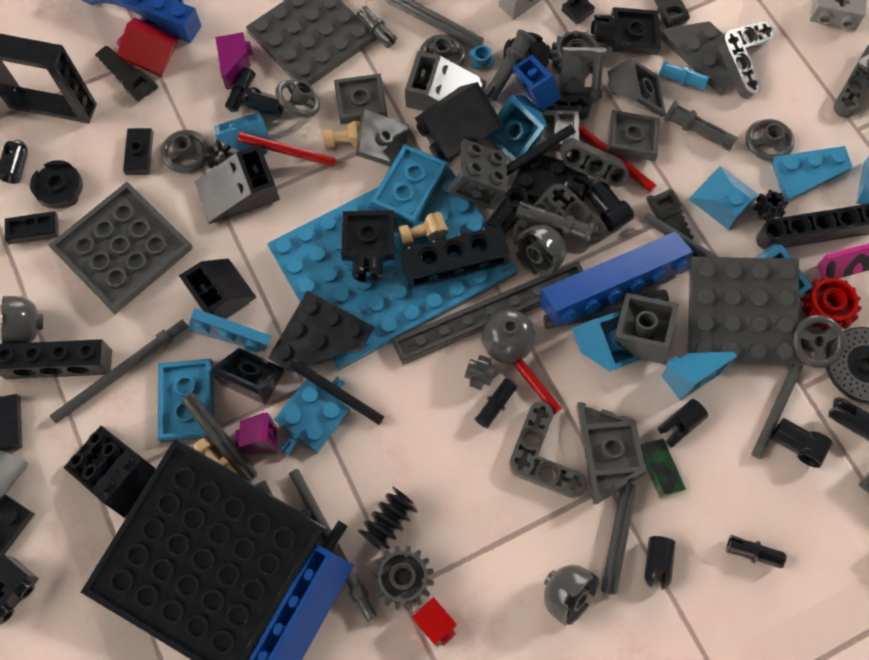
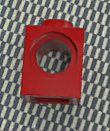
(435, 622)

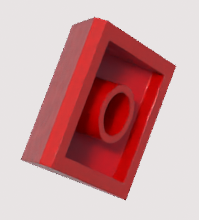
(147, 46)

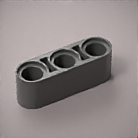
(602, 170)

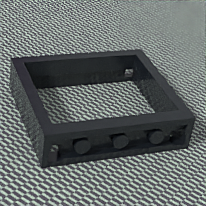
(74, 104)

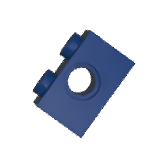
(537, 82)

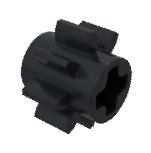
(213, 151)
(770, 205)

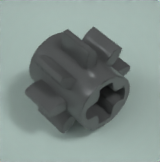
(480, 372)

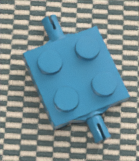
(311, 416)

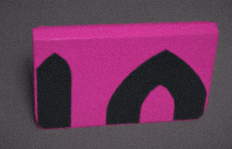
(845, 262)

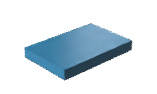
(409, 184)
(174, 383)

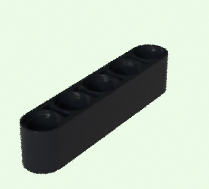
(808, 228)

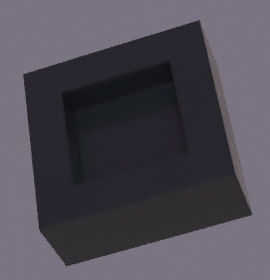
(578, 10)

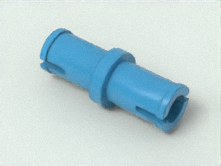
(684, 75)

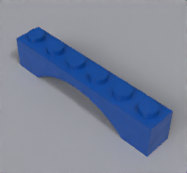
(169, 15)

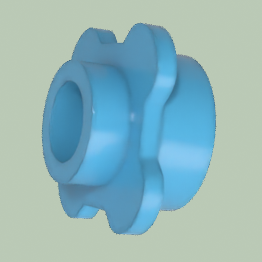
(481, 52)

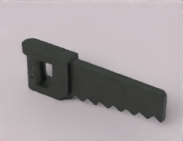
(669, 6)
(126, 74)
(671, 214)

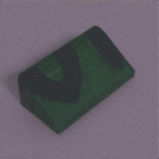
(662, 468)

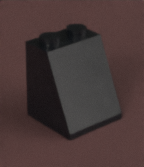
(456, 117)

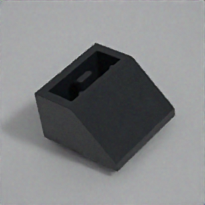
(217, 287)

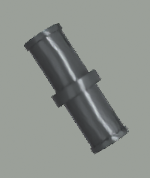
(376, 26)

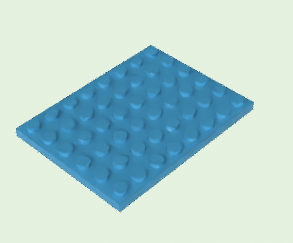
(314, 263)

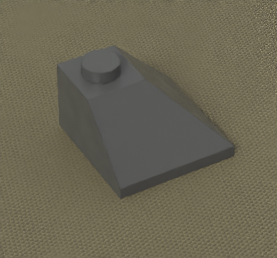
(637, 85)

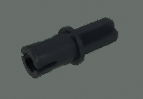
(243, 82)
(496, 403)
(755, 552)

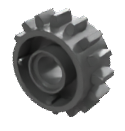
(572, 39)
(391, 566)

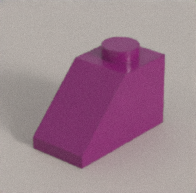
(233, 56)
(257, 435)

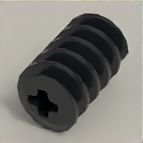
(388, 519)

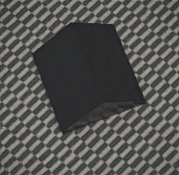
(248, 375)

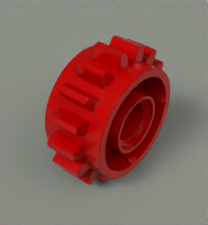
(839, 294)

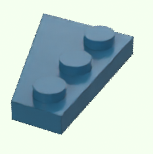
(806, 170)
(228, 331)

